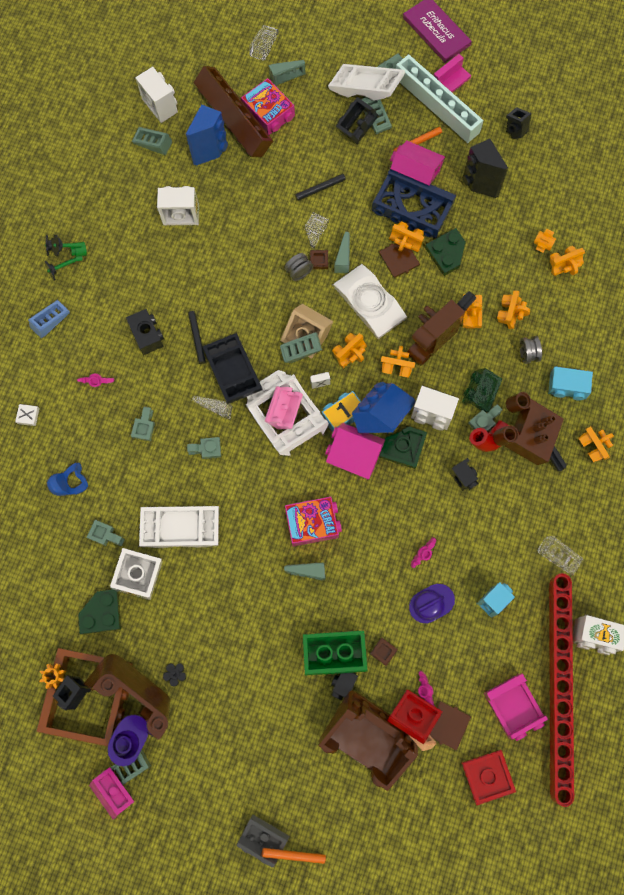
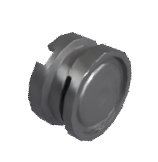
(298, 267)
(531, 349)

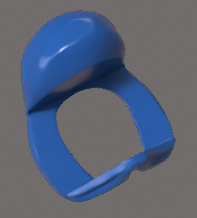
(59, 485)

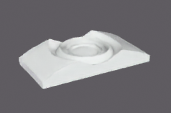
(366, 81)
(370, 301)
(179, 526)

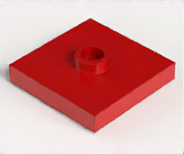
(415, 716)
(488, 777)

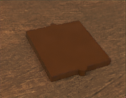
(398, 261)
(450, 726)

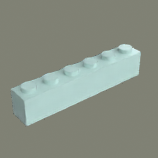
(439, 99)

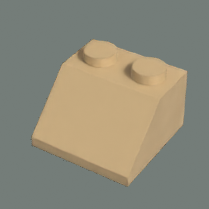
(305, 322)

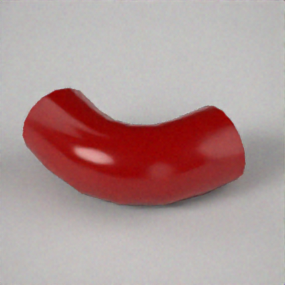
(484, 440)

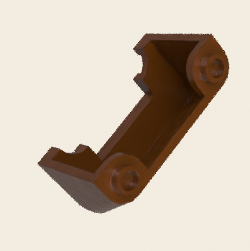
(116, 673)
(368, 737)

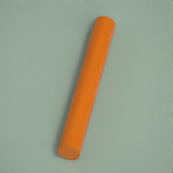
(425, 137)
(293, 855)

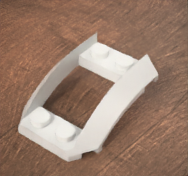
(301, 430)

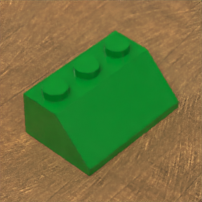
(334, 653)

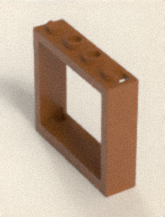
(50, 704)

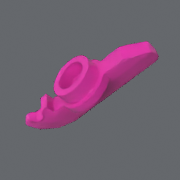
(95, 380)
(424, 553)
(425, 689)

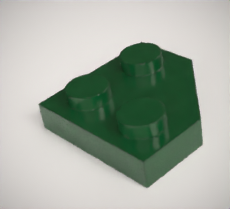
(447, 251)
(404, 447)
(101, 613)

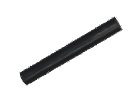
(317, 188)
(196, 336)

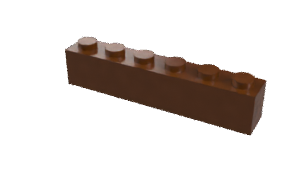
(234, 112)

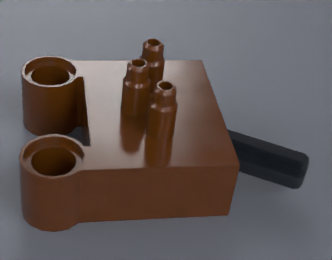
(438, 328)
(533, 432)

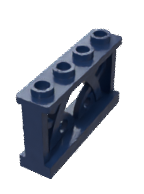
(416, 219)

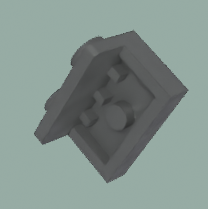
(261, 835)

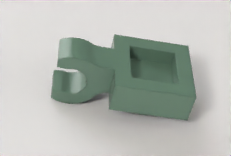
(484, 419)
(143, 427)
(208, 448)
(103, 533)

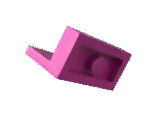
(453, 74)
(111, 793)

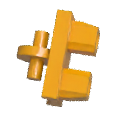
(406, 238)
(568, 262)
(516, 308)
(473, 315)
(352, 351)
(406, 366)
(600, 452)

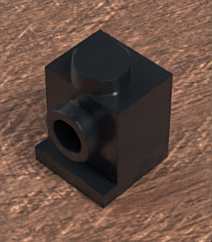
(516, 126)
(464, 475)
(343, 684)
(70, 692)

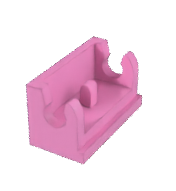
(283, 408)

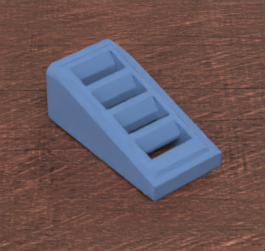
(39, 318)

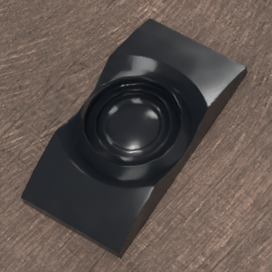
(232, 368)

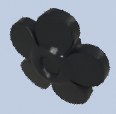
(174, 674)

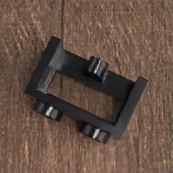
(351, 116)

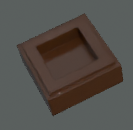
(319, 259)
(383, 651)

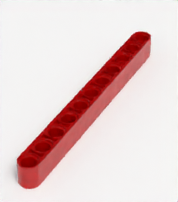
(556, 696)

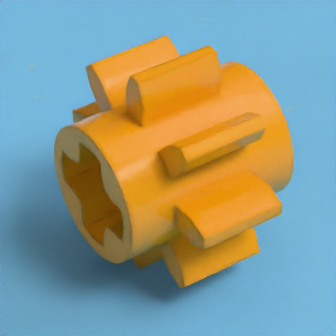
(544, 240)
(48, 679)

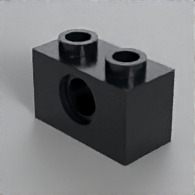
(138, 323)

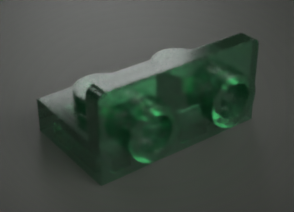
(482, 389)

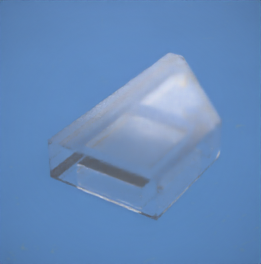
(315, 227)

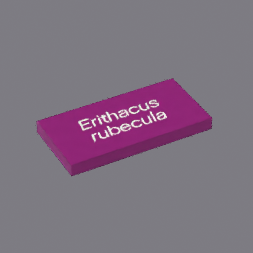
(437, 29)

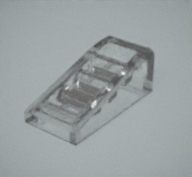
(262, 43)
(216, 406)
(557, 544)

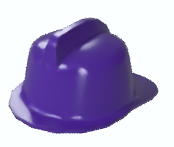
(432, 603)
(127, 740)

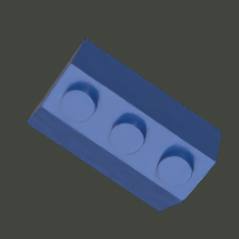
(206, 135)
(382, 409)

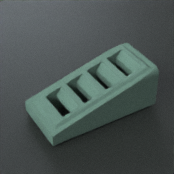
(286, 71)
(377, 104)
(162, 144)
(342, 260)
(289, 349)
(312, 570)
(145, 764)

